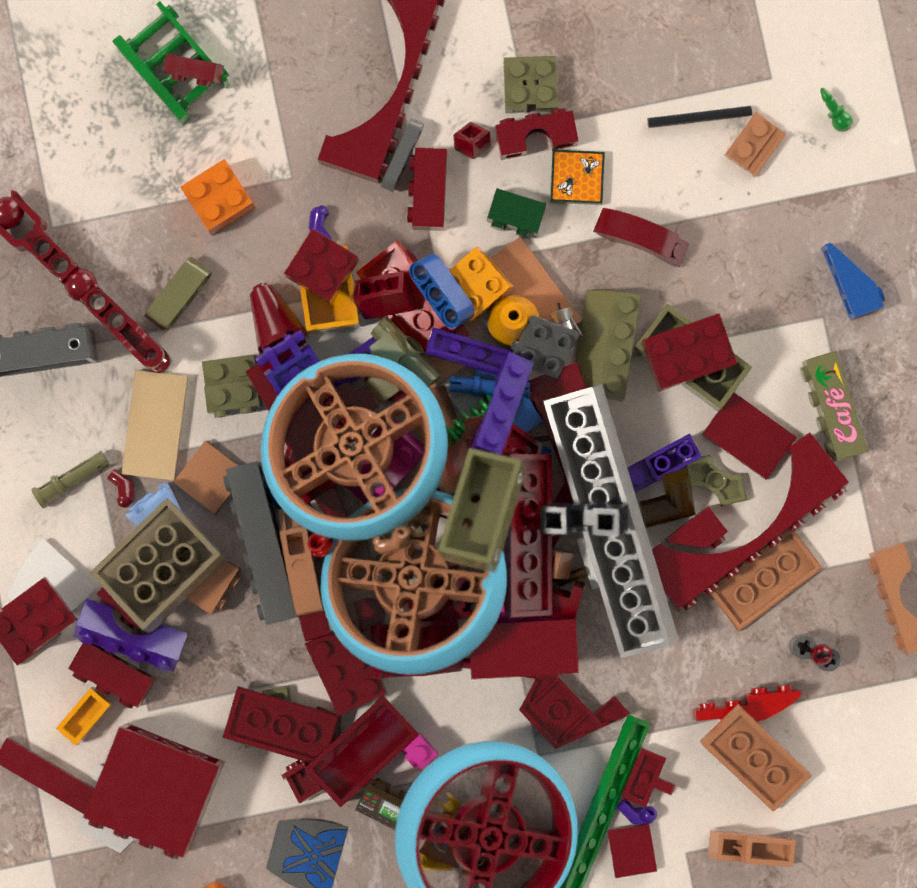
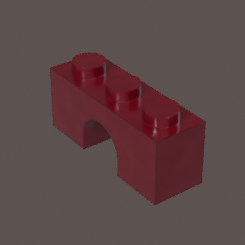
(557, 126)

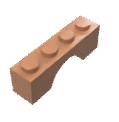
(890, 567)

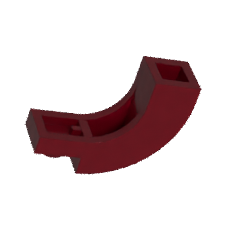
(641, 234)

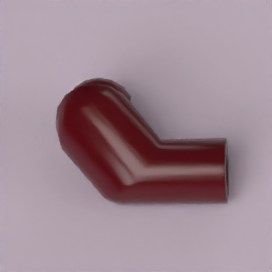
(125, 488)

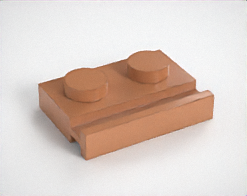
(755, 144)

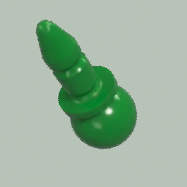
(841, 119)

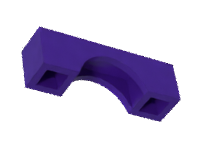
(503, 404)
(99, 628)

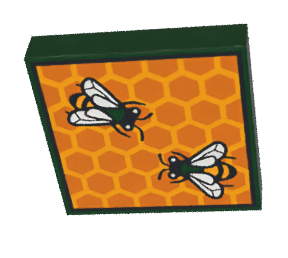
(577, 177)

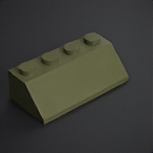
(607, 340)

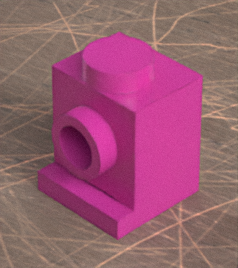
(419, 752)

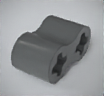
(810, 642)

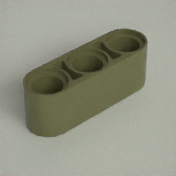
(178, 294)

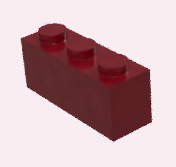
(427, 189)
(112, 675)

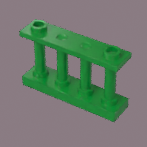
(147, 66)

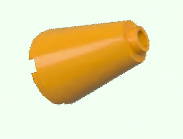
(503, 328)

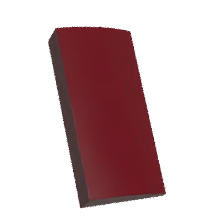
(361, 751)

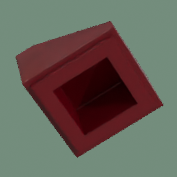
(472, 140)

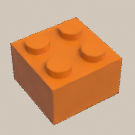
(217, 197)

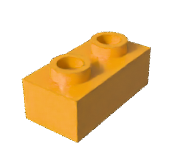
(84, 716)

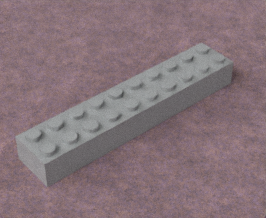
(623, 562)

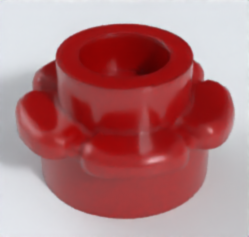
(319, 545)

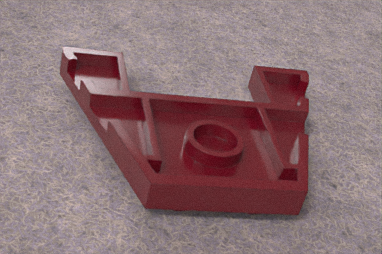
(562, 715)

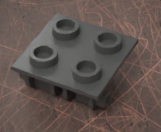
(545, 345)

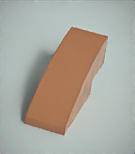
(751, 848)

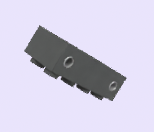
(47, 350)

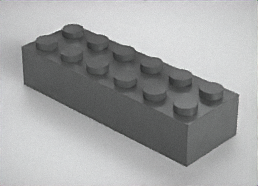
(262, 541)

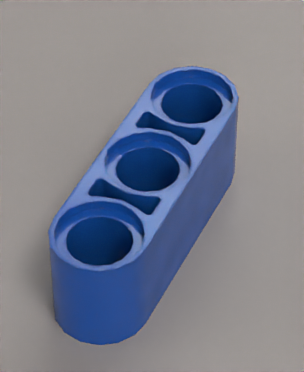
(441, 291)

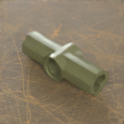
(414, 359)

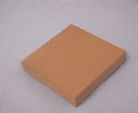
(204, 477)

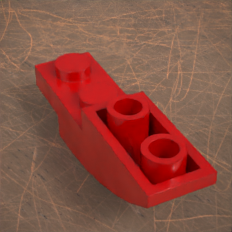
(758, 704)

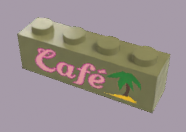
(834, 406)

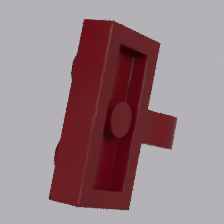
(645, 778)

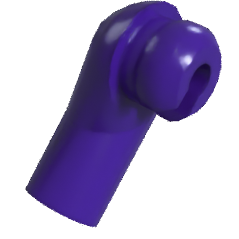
(317, 219)
(638, 815)

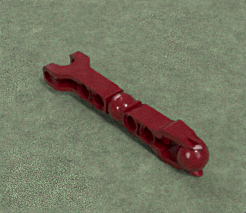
(79, 283)

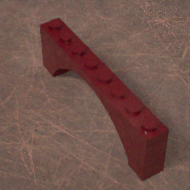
(366, 147)
(812, 483)

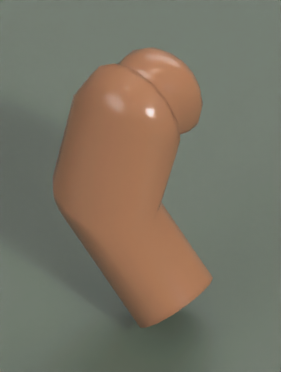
(394, 543)

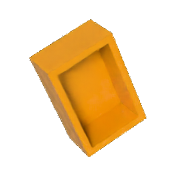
(325, 317)

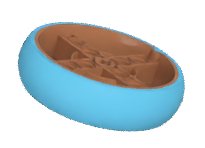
(318, 384)
(402, 654)

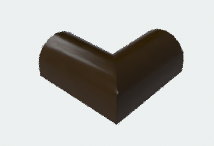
(672, 506)

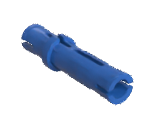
(477, 386)

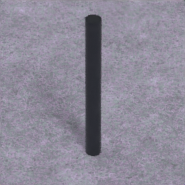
(702, 116)

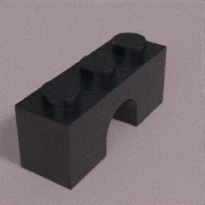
(584, 517)

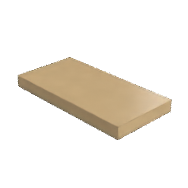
(155, 425)

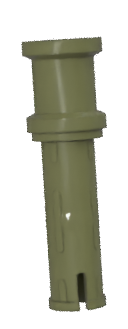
(60, 484)

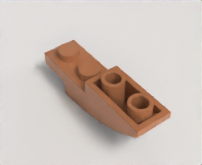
(300, 566)

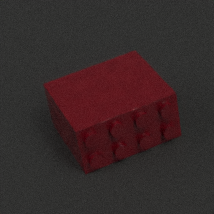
(153, 790)

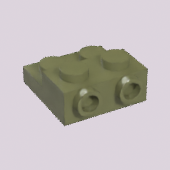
(229, 386)

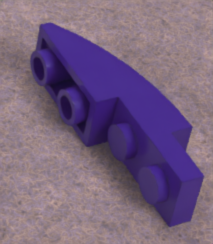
(663, 461)

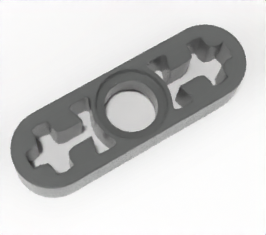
(402, 155)

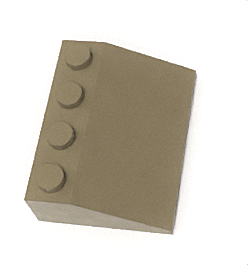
(158, 566)

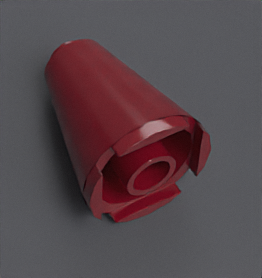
(272, 317)

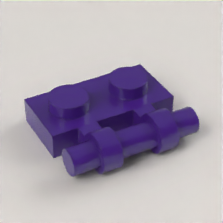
(289, 368)

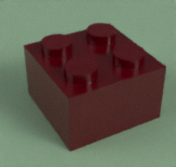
(321, 266)

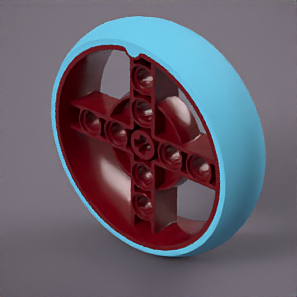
(502, 760)

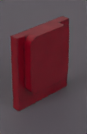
(632, 850)

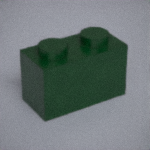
(516, 213)

